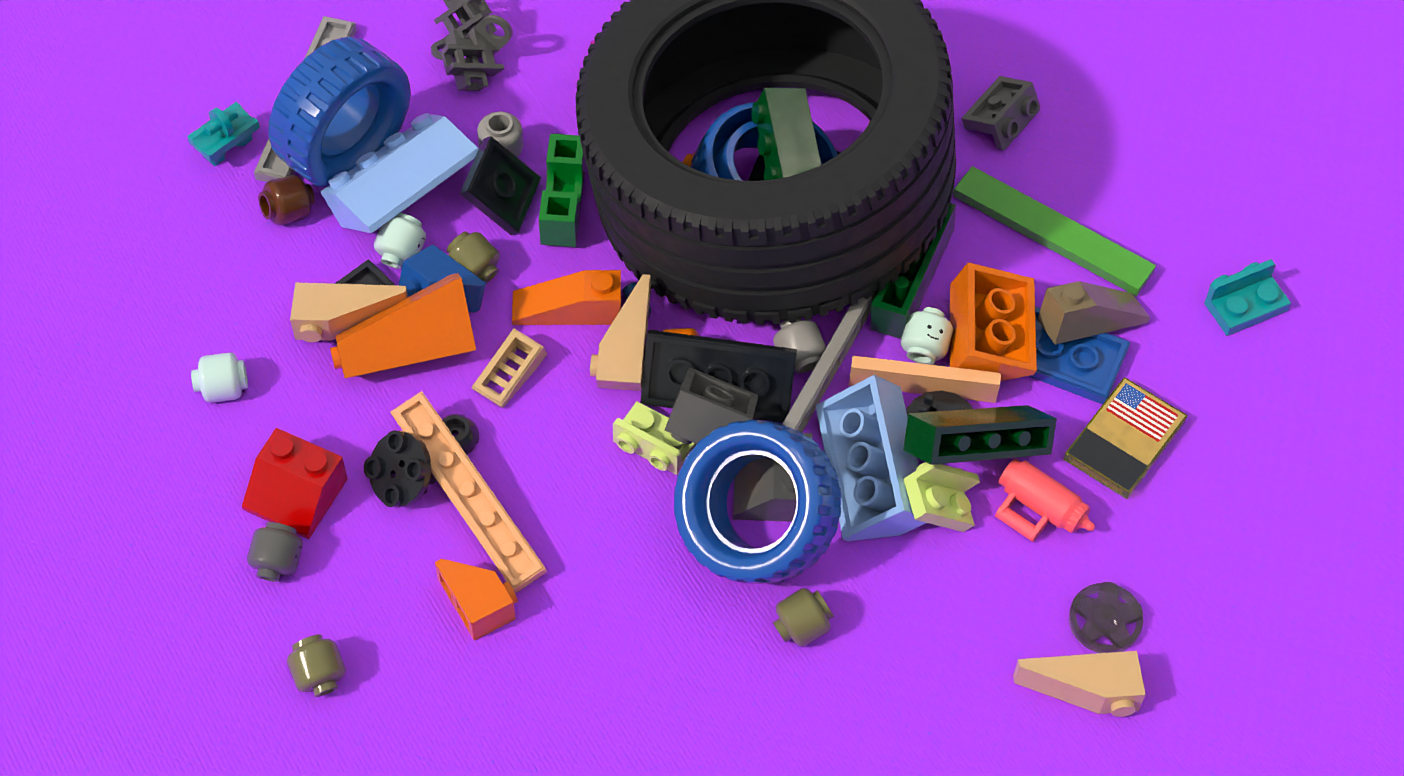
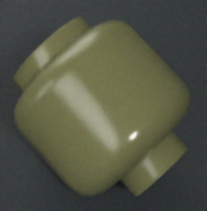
(475, 254)
(803, 617)
(316, 665)

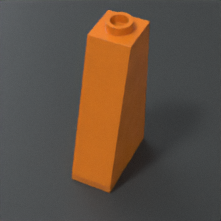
(412, 331)

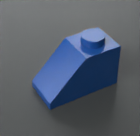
(432, 266)

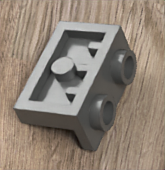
(1003, 110)

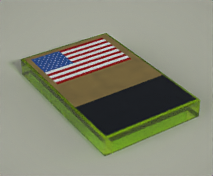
(1125, 437)

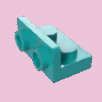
(1246, 297)

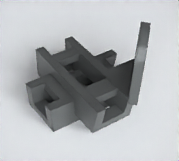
(469, 13)
(477, 44)

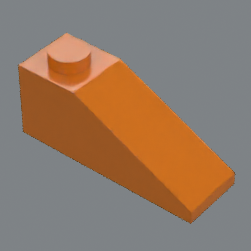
(574, 299)

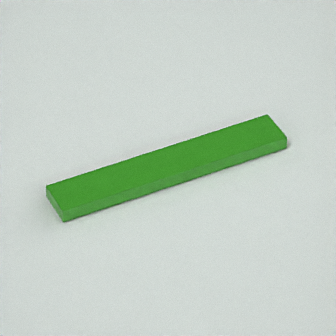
(1054, 231)

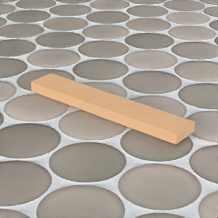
(471, 494)

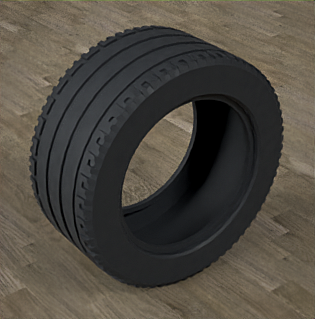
(781, 242)

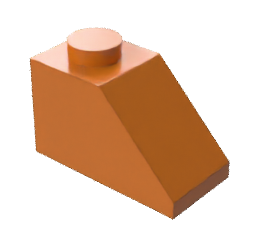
(477, 596)

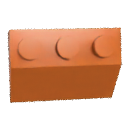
(993, 322)

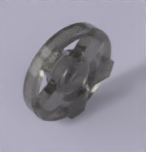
(1106, 617)

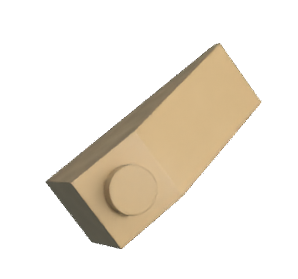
(329, 309)
(624, 344)
(1090, 681)

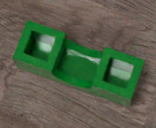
(563, 193)

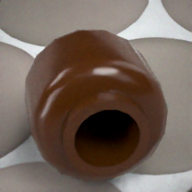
(286, 200)

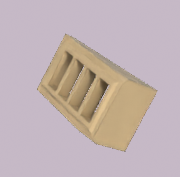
(514, 341)

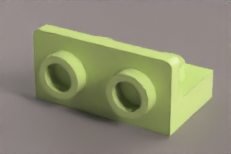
(644, 434)
(939, 495)

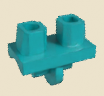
(223, 132)

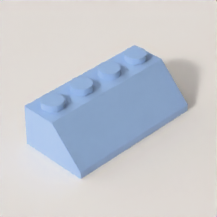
(398, 173)
(865, 444)

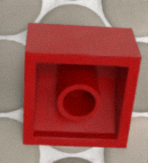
(294, 482)

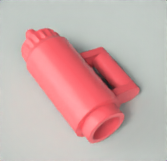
(1044, 497)

